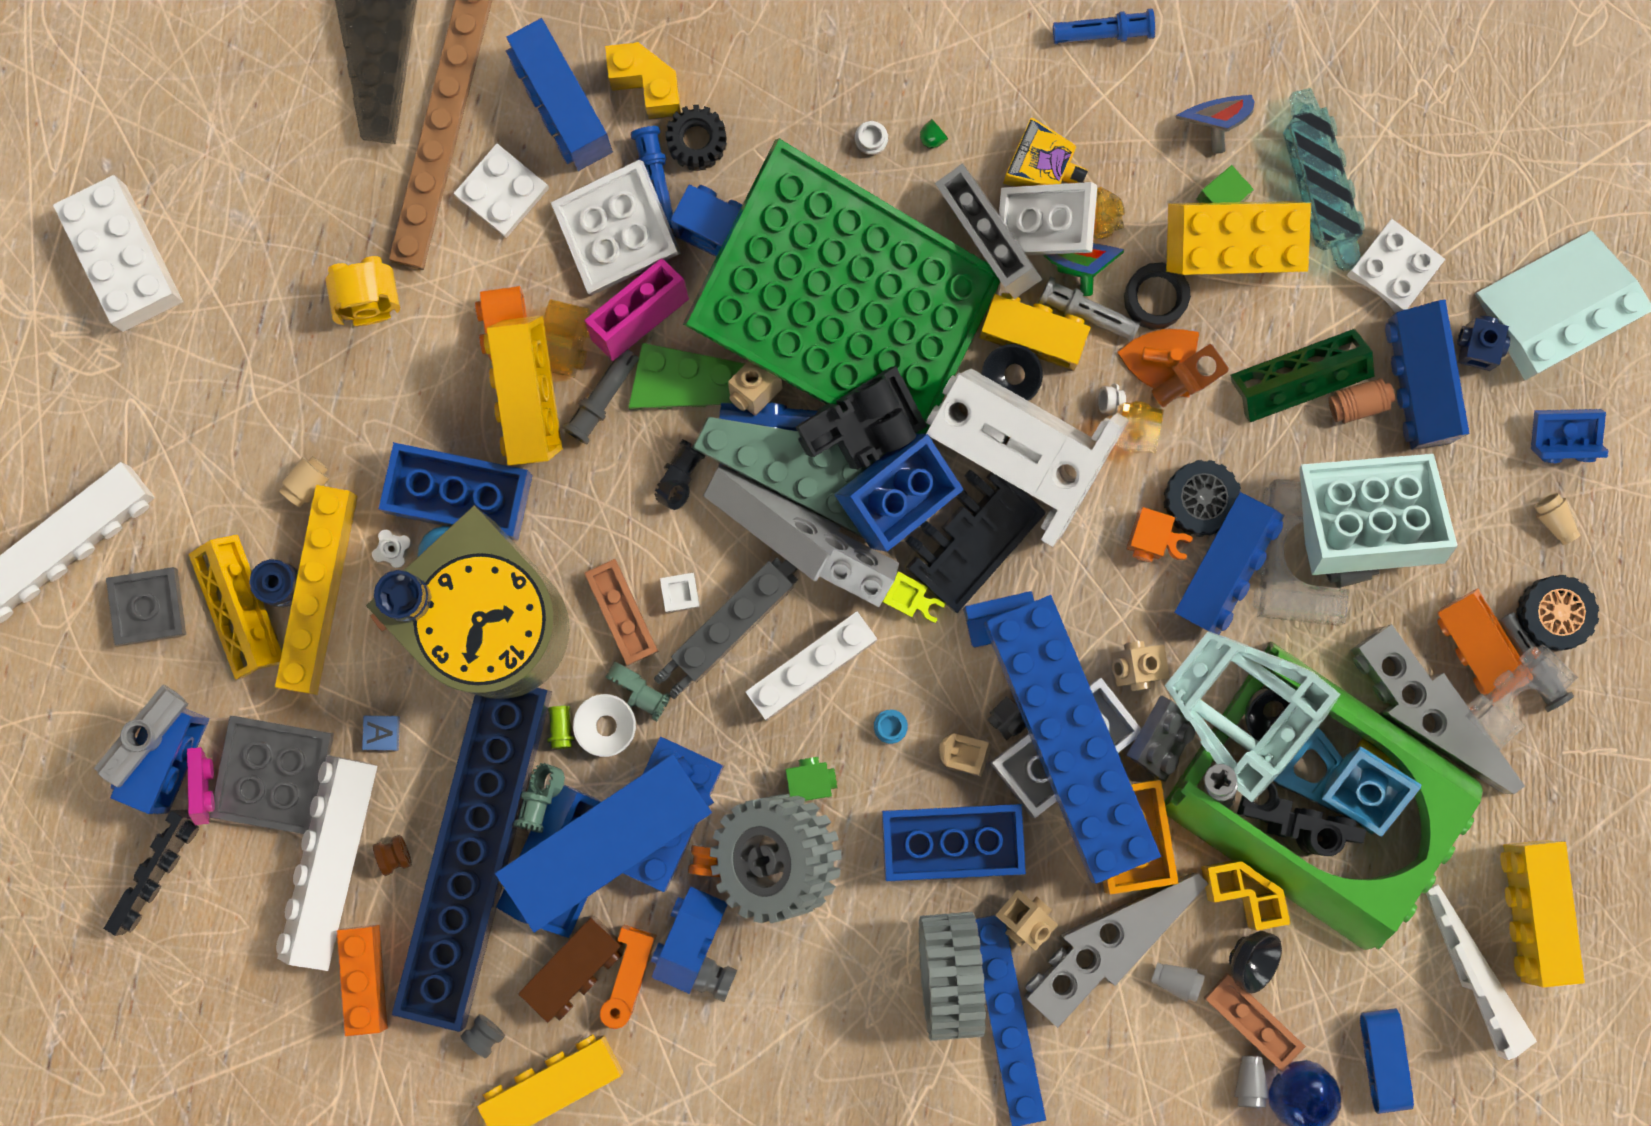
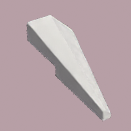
(1500, 1015)

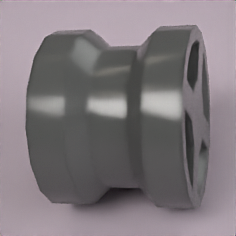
(482, 1036)

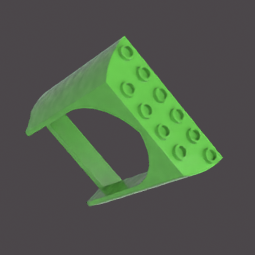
(1358, 909)

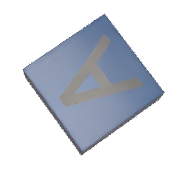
(381, 733)

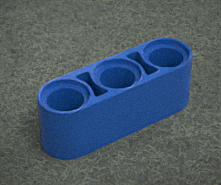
(1386, 1061)

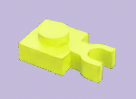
(908, 595)

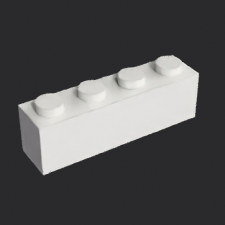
(811, 666)

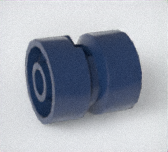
(274, 582)
(402, 596)

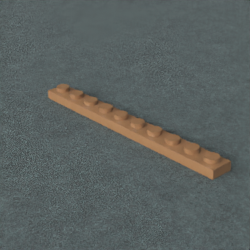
(440, 133)

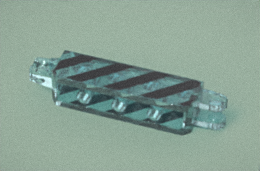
(1323, 180)

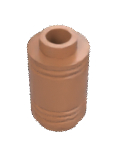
(1361, 401)

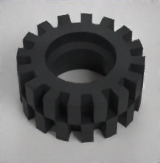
(691, 118)

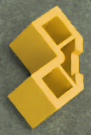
(637, 67)
(1262, 899)

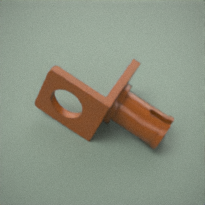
(1189, 378)

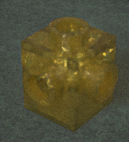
(1107, 214)
(1142, 429)

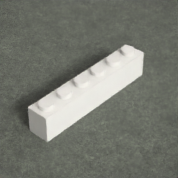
(70, 535)
(326, 863)

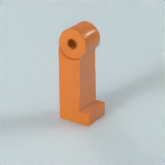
(620, 1006)

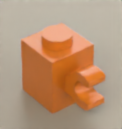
(1153, 534)

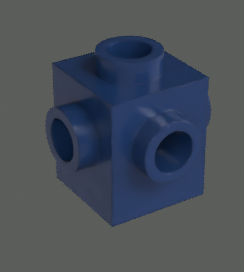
(1483, 343)

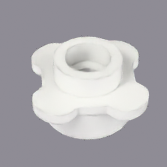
(396, 557)

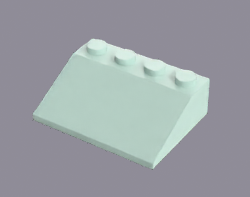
(1564, 303)
(1375, 514)

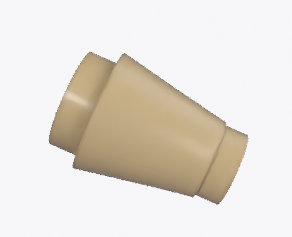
(1557, 517)

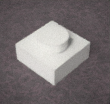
(679, 592)

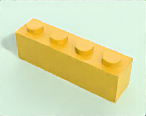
(553, 1087)

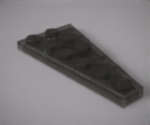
(377, 55)

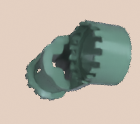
(642, 694)
(538, 797)

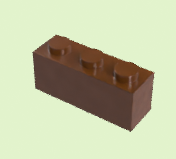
(572, 970)

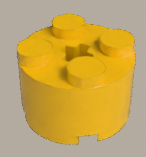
(362, 292)

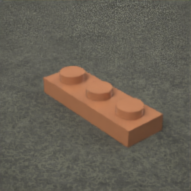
(621, 612)
(1254, 1022)

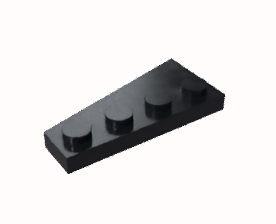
(149, 873)

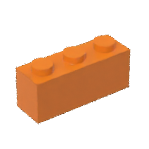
(1479, 639)
(362, 980)

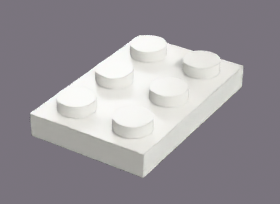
(1050, 217)

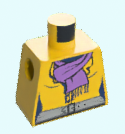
(1043, 159)

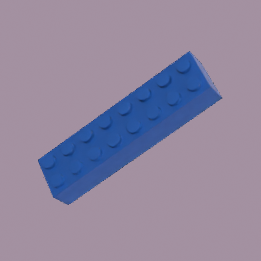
(1071, 740)

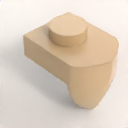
(964, 754)

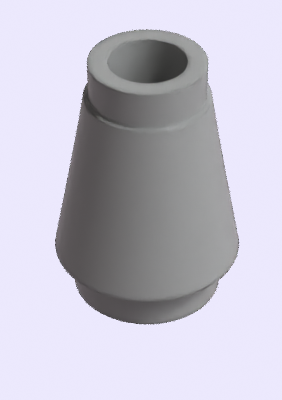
(1179, 981)
(1252, 1083)

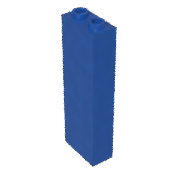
(605, 842)

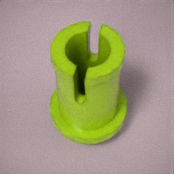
(560, 727)

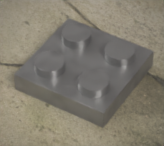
(146, 606)
(1162, 739)

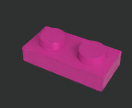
(199, 798)

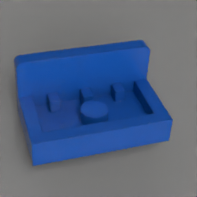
(1569, 435)

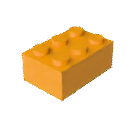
(1158, 871)

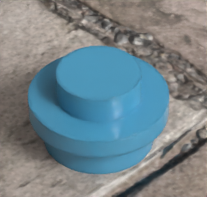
(890, 726)

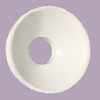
(586, 725)

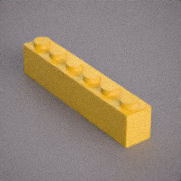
(316, 590)

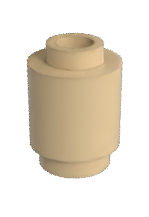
(302, 480)

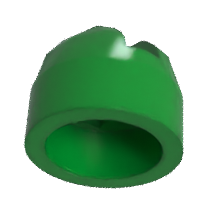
(932, 135)

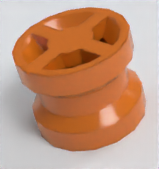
(702, 861)

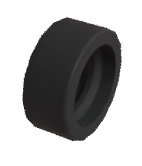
(1156, 321)

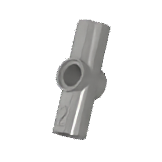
(126, 752)

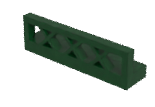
(1307, 379)

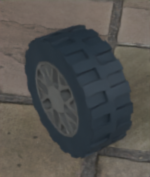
(1201, 497)

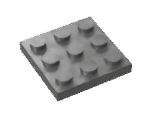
(269, 774)

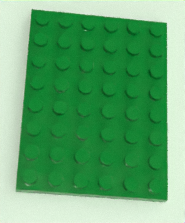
(840, 287)

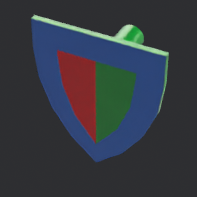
(1085, 264)

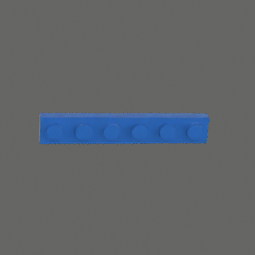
(1009, 1024)

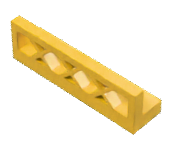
(251, 624)

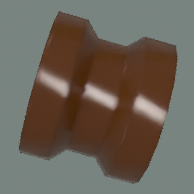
(392, 855)

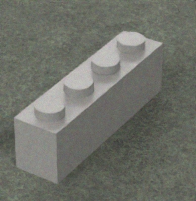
(988, 231)

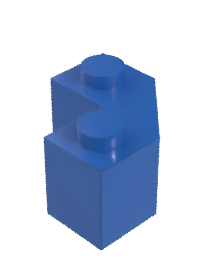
(688, 940)

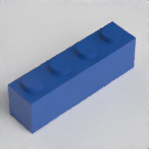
(1230, 564)

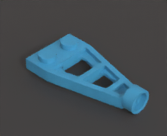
(1308, 790)

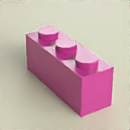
(637, 309)

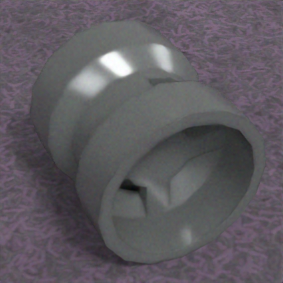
(714, 979)

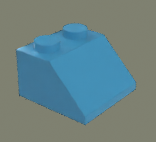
(1369, 790)

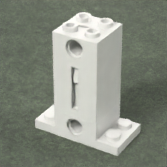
(1023, 444)

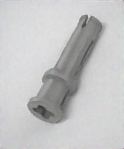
(1073, 303)
(1218, 788)

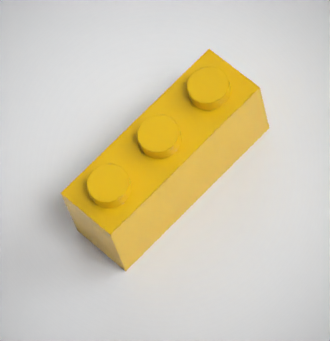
(1037, 328)

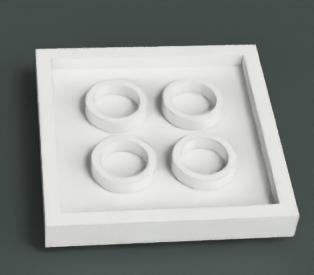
(615, 227)

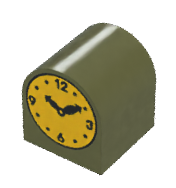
(491, 617)

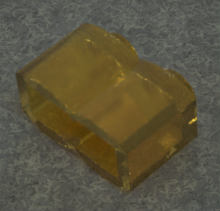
(566, 336)

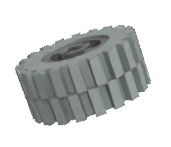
(800, 851)
(952, 976)

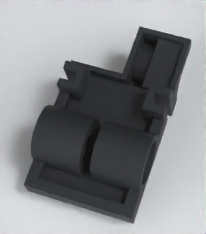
(865, 421)
(1303, 824)

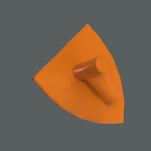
(1156, 353)

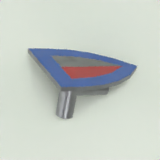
(1221, 116)

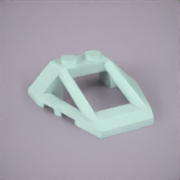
(1287, 735)

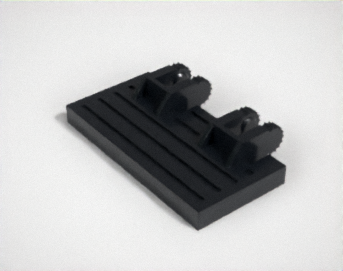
(977, 541)

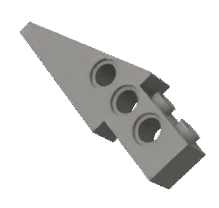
(803, 536)
(1434, 695)
(1137, 928)

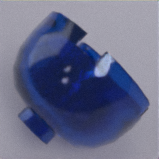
(1305, 1095)

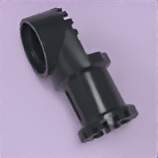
(678, 475)

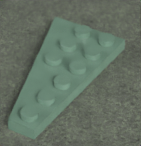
(779, 463)

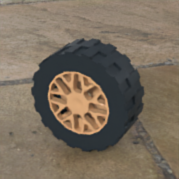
(1558, 612)

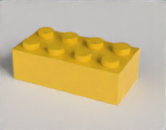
(1238, 237)
(523, 390)
(1542, 913)

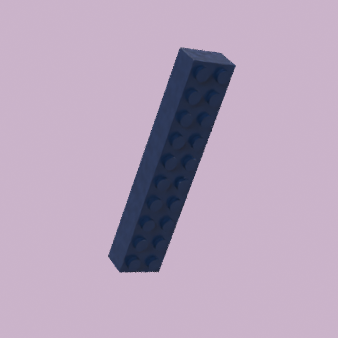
(469, 850)

